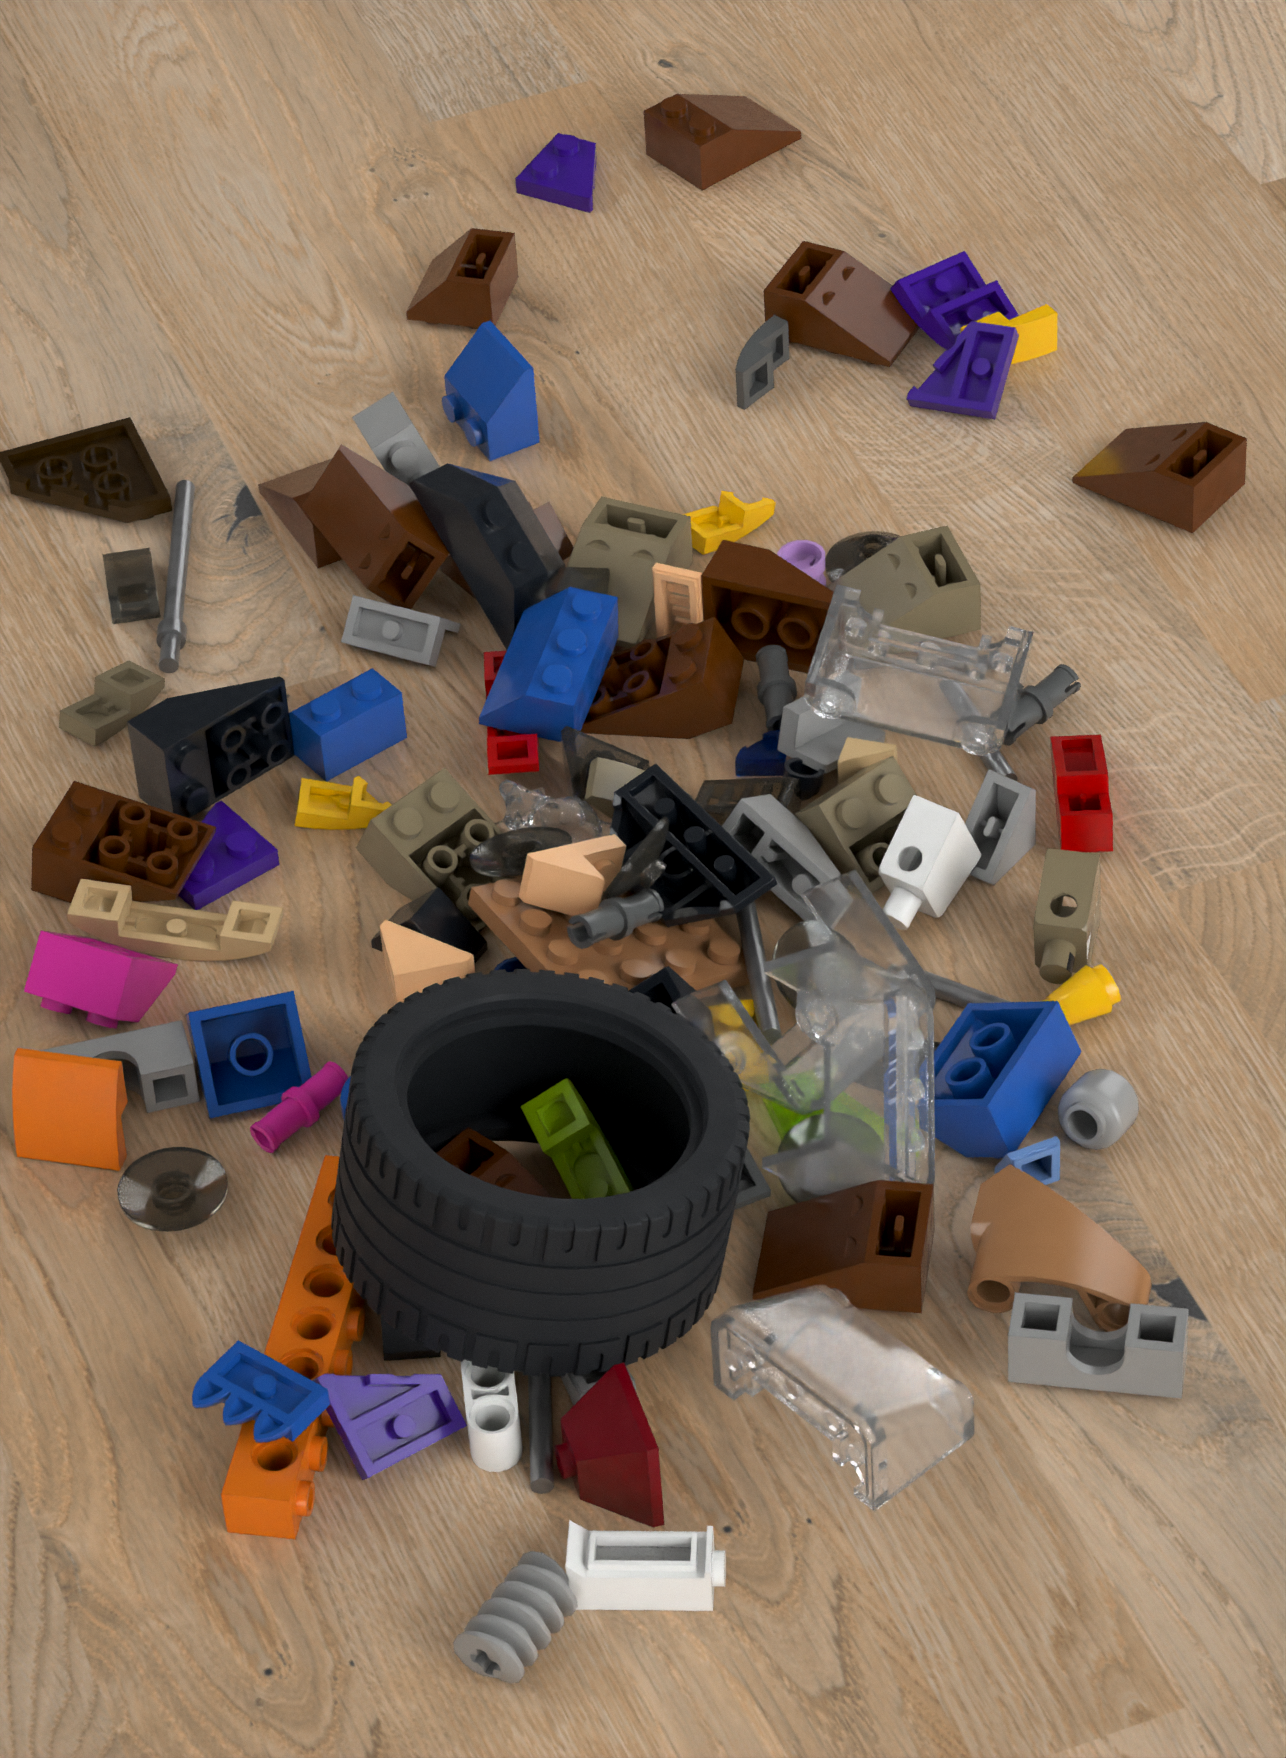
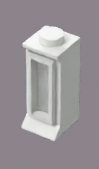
(644, 1569)

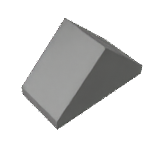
(1001, 825)

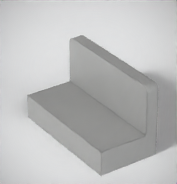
(396, 630)
(818, 739)

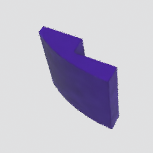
(950, 297)

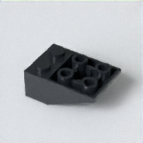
(209, 744)

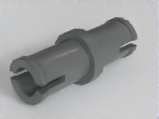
(775, 684)
(1038, 701)
(615, 918)

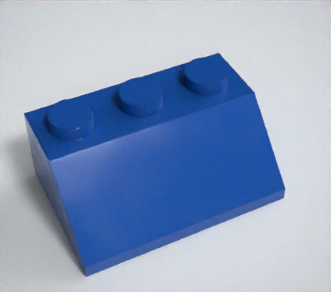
(553, 664)
(999, 1074)

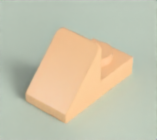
(572, 875)

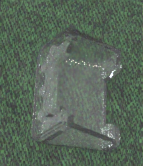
(916, 680)
(847, 1380)

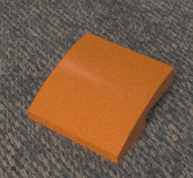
(68, 1109)

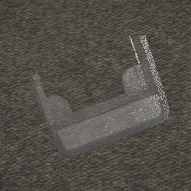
(793, 1066)
(875, 1072)

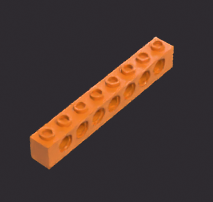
(312, 1334)

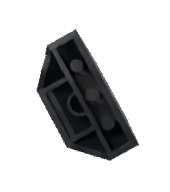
(491, 540)
(706, 866)

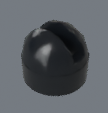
(810, 779)

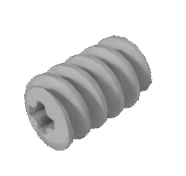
(517, 1619)

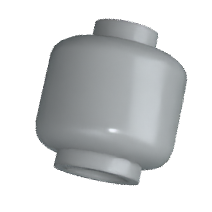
(1098, 1109)

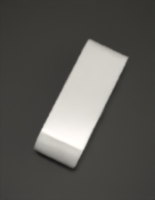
(491, 1417)

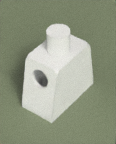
(926, 862)

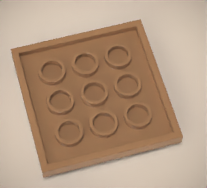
(540, 940)

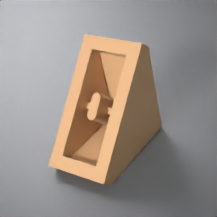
(419, 960)

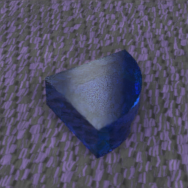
(761, 757)

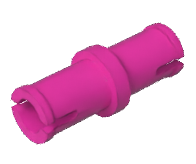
(299, 1107)

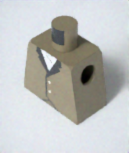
(1064, 933)

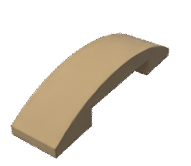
(171, 931)

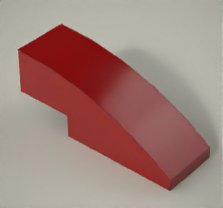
(1082, 793)

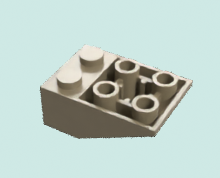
(629, 543)
(920, 585)
(429, 841)

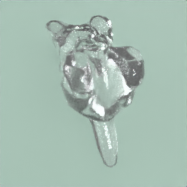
(535, 809)

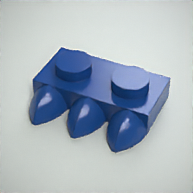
(260, 1391)

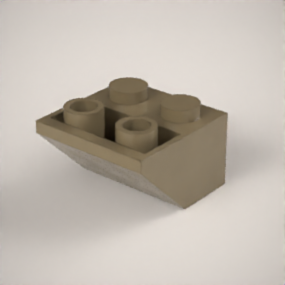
(860, 819)

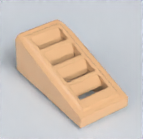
(667, 609)

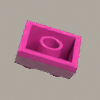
(95, 978)

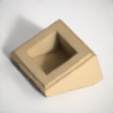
(860, 754)

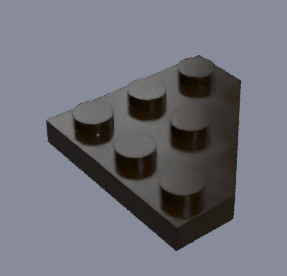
(90, 471)

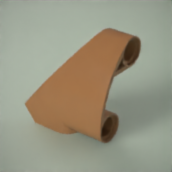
(1038, 1236)

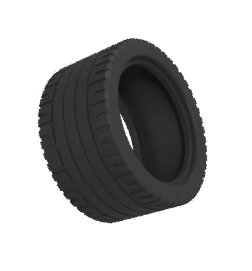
(519, 1273)

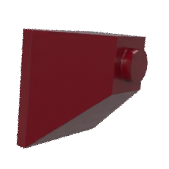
(612, 1450)

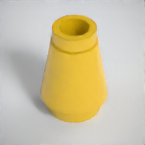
(1086, 994)

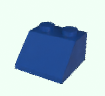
(492, 394)
(348, 724)
(248, 1052)

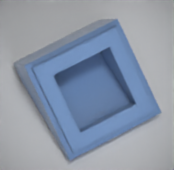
(1037, 1160)

